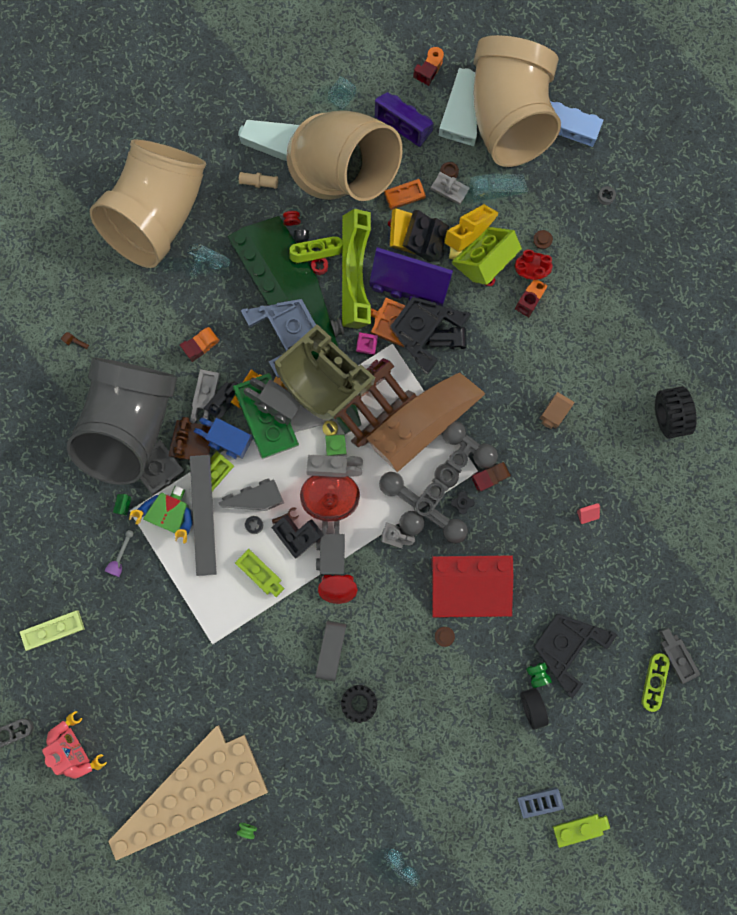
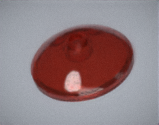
(321, 490)

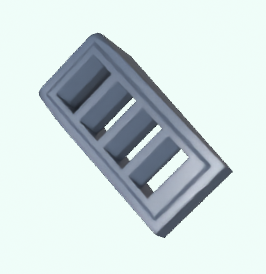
(542, 810)

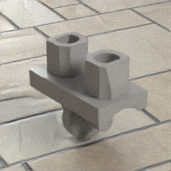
(450, 188)

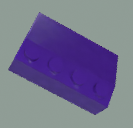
(409, 277)

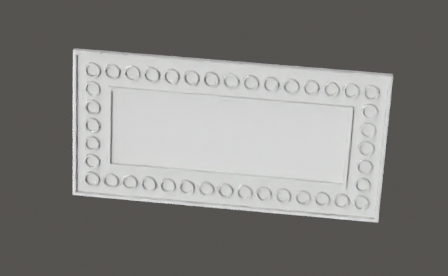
(232, 597)

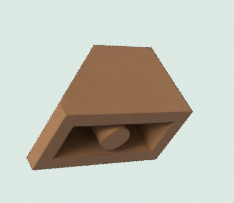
(556, 411)

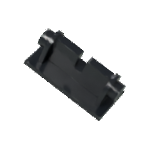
(221, 400)

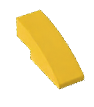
(470, 227)

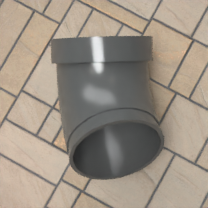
(120, 420)

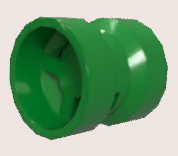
(539, 675)

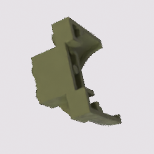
(322, 383)

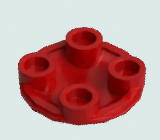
(533, 265)
(337, 588)

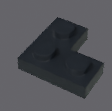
(297, 539)

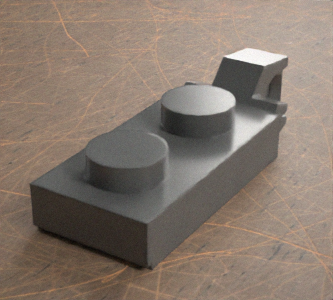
(678, 656)

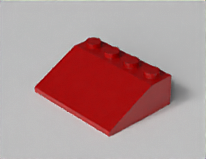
(472, 586)

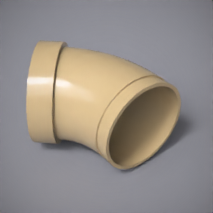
(514, 98)
(322, 150)
(148, 201)

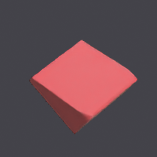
(589, 513)

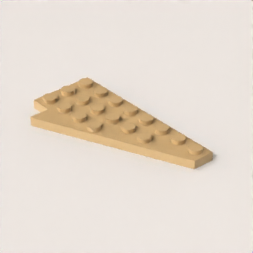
(203, 786)

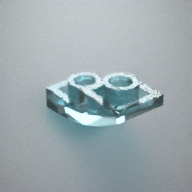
(396, 862)

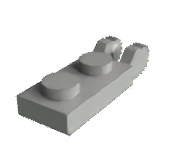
(204, 392)
(333, 466)

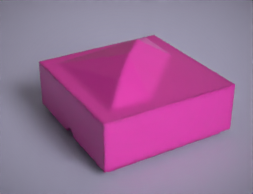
(366, 343)

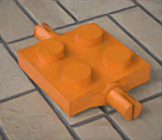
(384, 318)

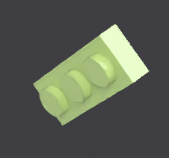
(52, 630)

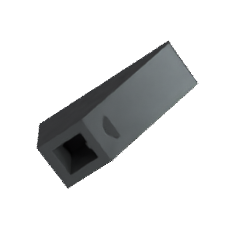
(258, 498)

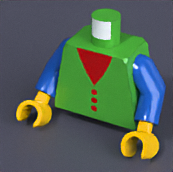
(167, 513)

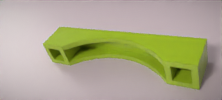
(355, 233)

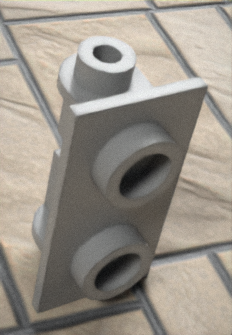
(394, 536)

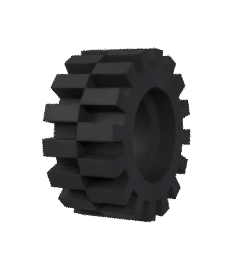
(350, 713)

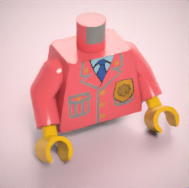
(65, 753)

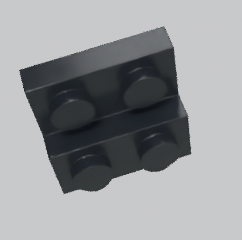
(426, 236)

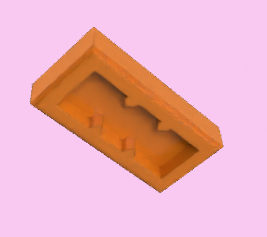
(404, 194)

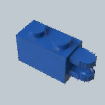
(225, 437)

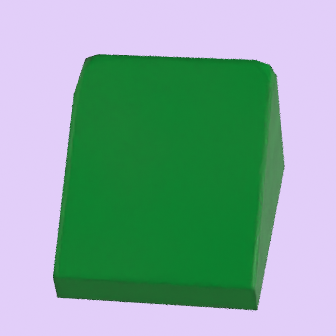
(122, 504)

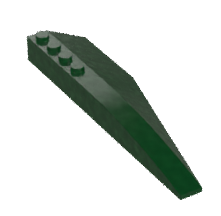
(265, 256)

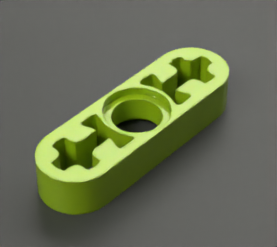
(303, 251)
(652, 666)

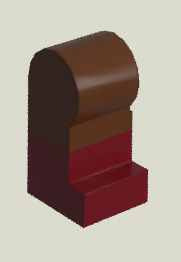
(490, 477)

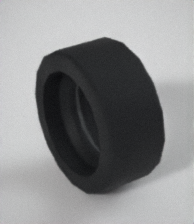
(534, 708)

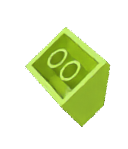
(488, 254)

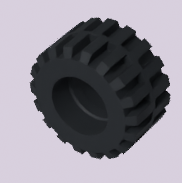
(675, 412)

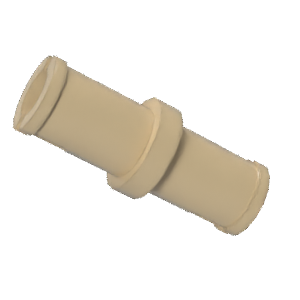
(258, 180)

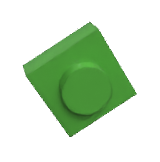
(335, 445)

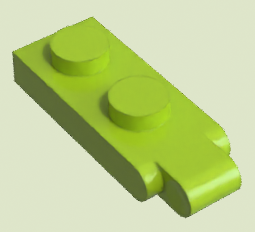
(260, 573)
(580, 830)

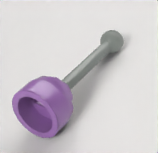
(115, 567)

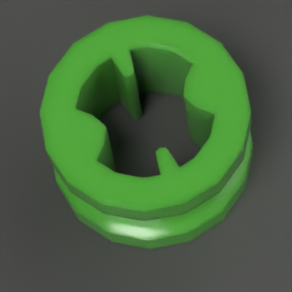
(246, 830)

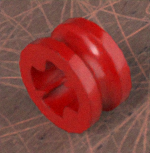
(291, 218)
(325, 265)

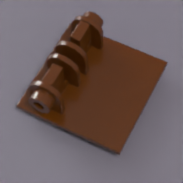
(186, 442)

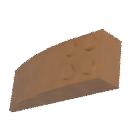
(423, 420)

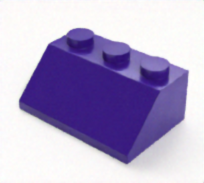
(403, 118)

